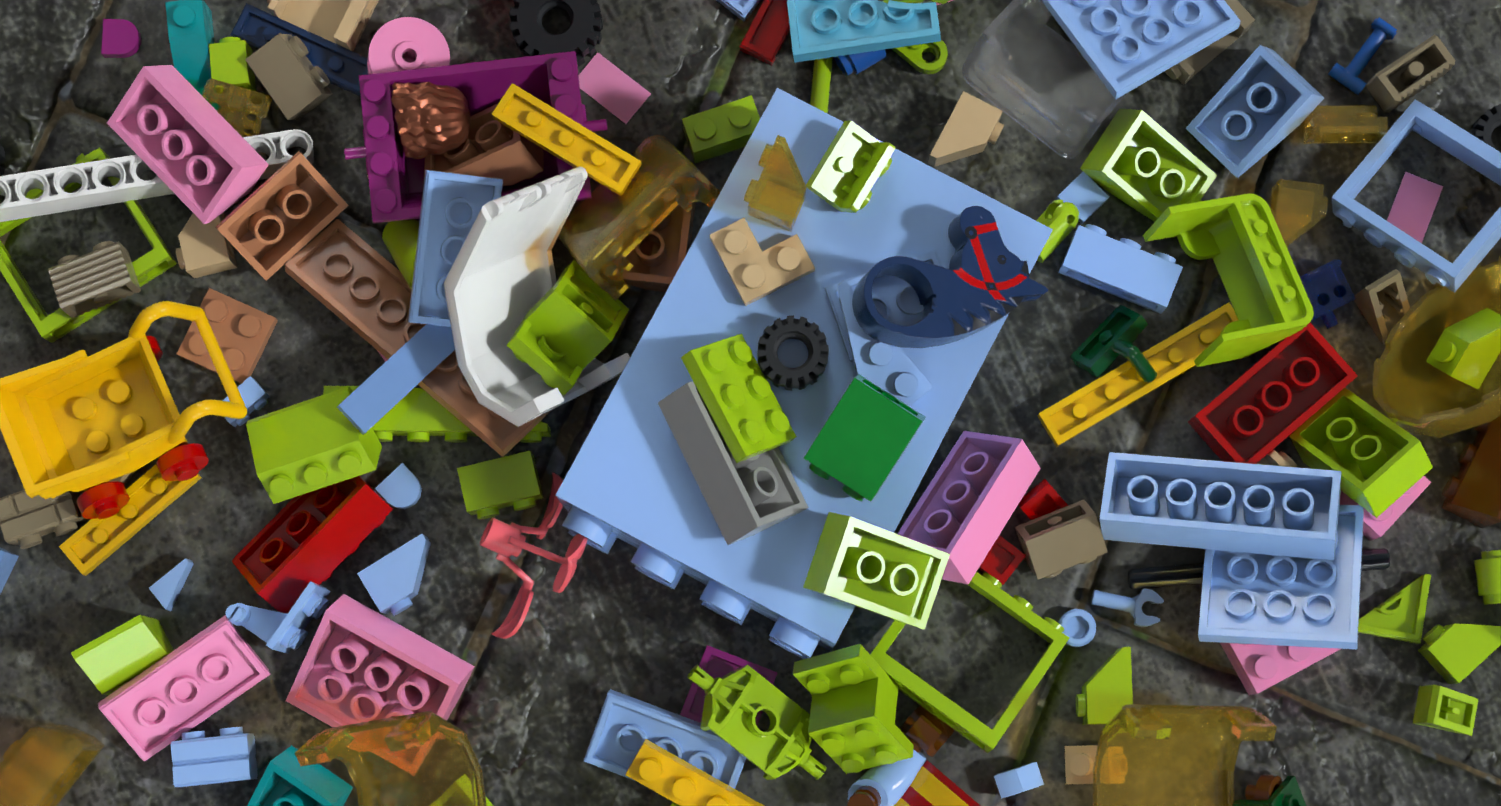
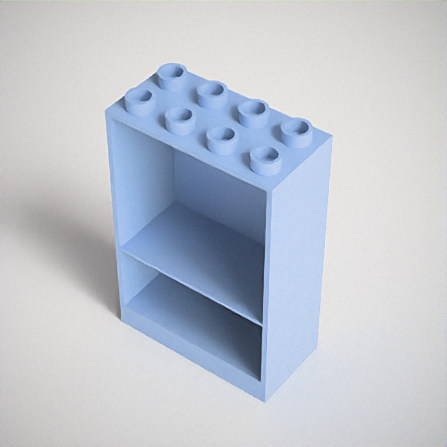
(631, 469)

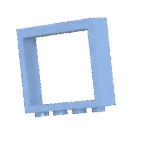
(1383, 233)

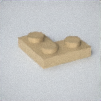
(758, 271)

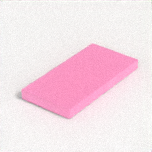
(184, 688)

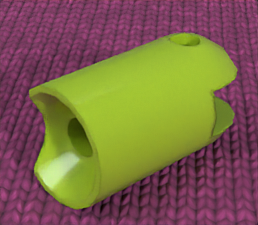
(1062, 219)

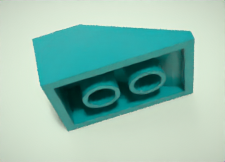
(296, 785)

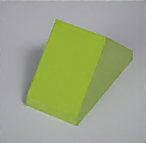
(1445, 709)

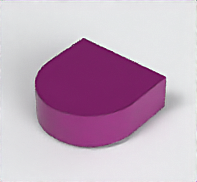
(119, 38)

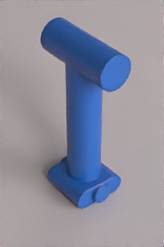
(1349, 76)

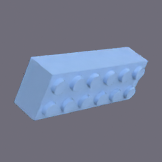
(1221, 505)

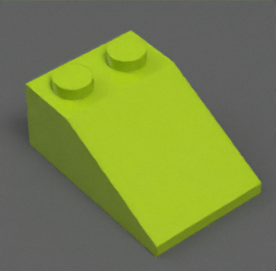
(1146, 165)
(876, 570)

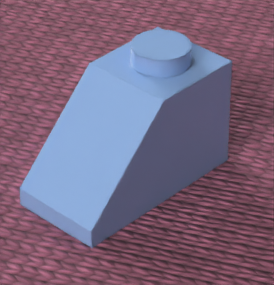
(397, 576)

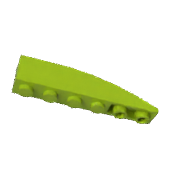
(422, 416)

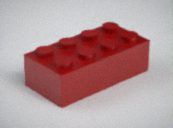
(1273, 398)

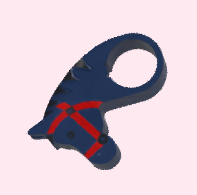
(959, 301)

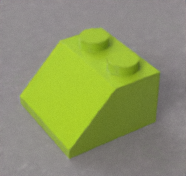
(123, 653)

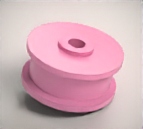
(407, 45)

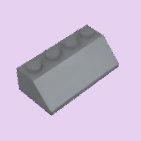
(742, 494)

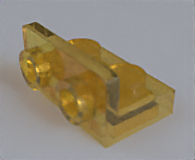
(1344, 125)

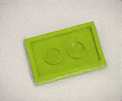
(738, 397)

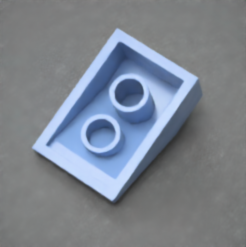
(1254, 111)

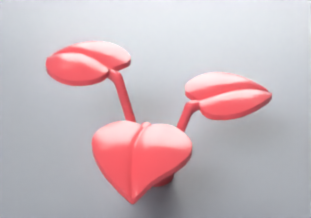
(509, 541)

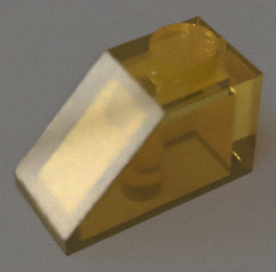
(1297, 207)

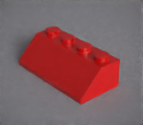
(310, 540)

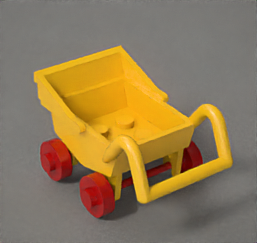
(108, 416)

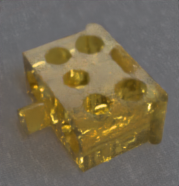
(237, 104)

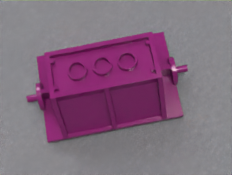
(398, 181)

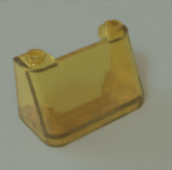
(612, 225)

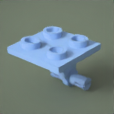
(280, 629)

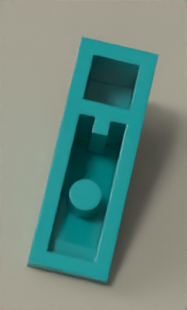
(189, 39)

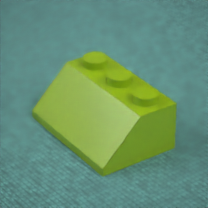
(310, 447)

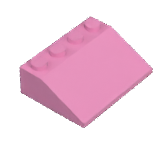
(374, 670)

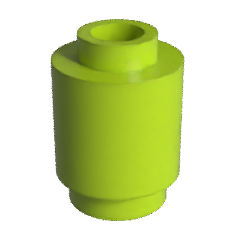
(1489, 576)

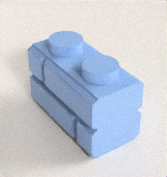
(213, 759)

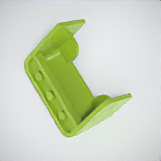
(1252, 266)

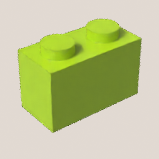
(720, 128)
(500, 484)

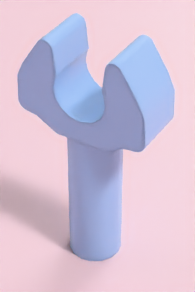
(1129, 604)

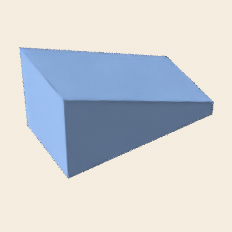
(170, 585)

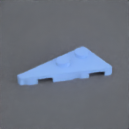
(881, 362)

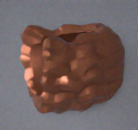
(430, 118)

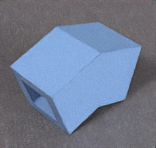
(1018, 780)

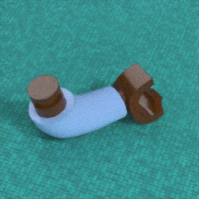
(889, 782)

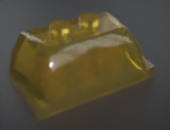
(45, 765)

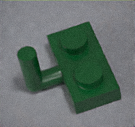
(1115, 339)

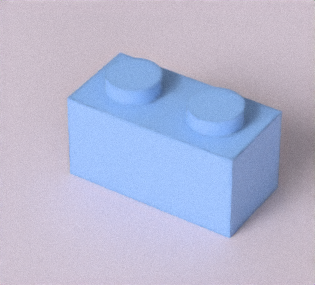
(253, 397)

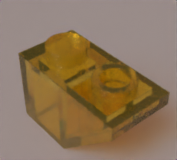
(780, 188)

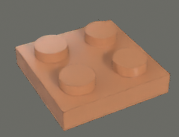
(238, 330)

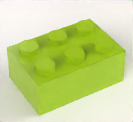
(1370, 450)

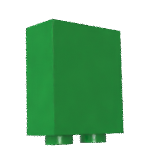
(863, 439)

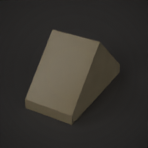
(1383, 303)

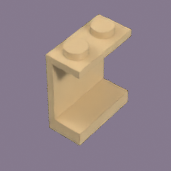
(331, 19)

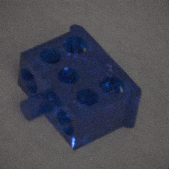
(1322, 283)

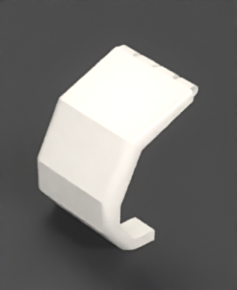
(497, 281)

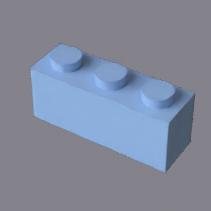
(1121, 268)

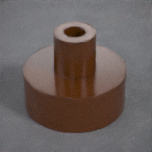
(1264, 788)

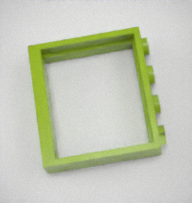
(59, 323)
(948, 710)

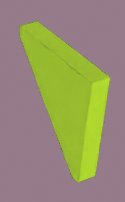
(1401, 614)

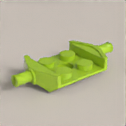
(731, 713)

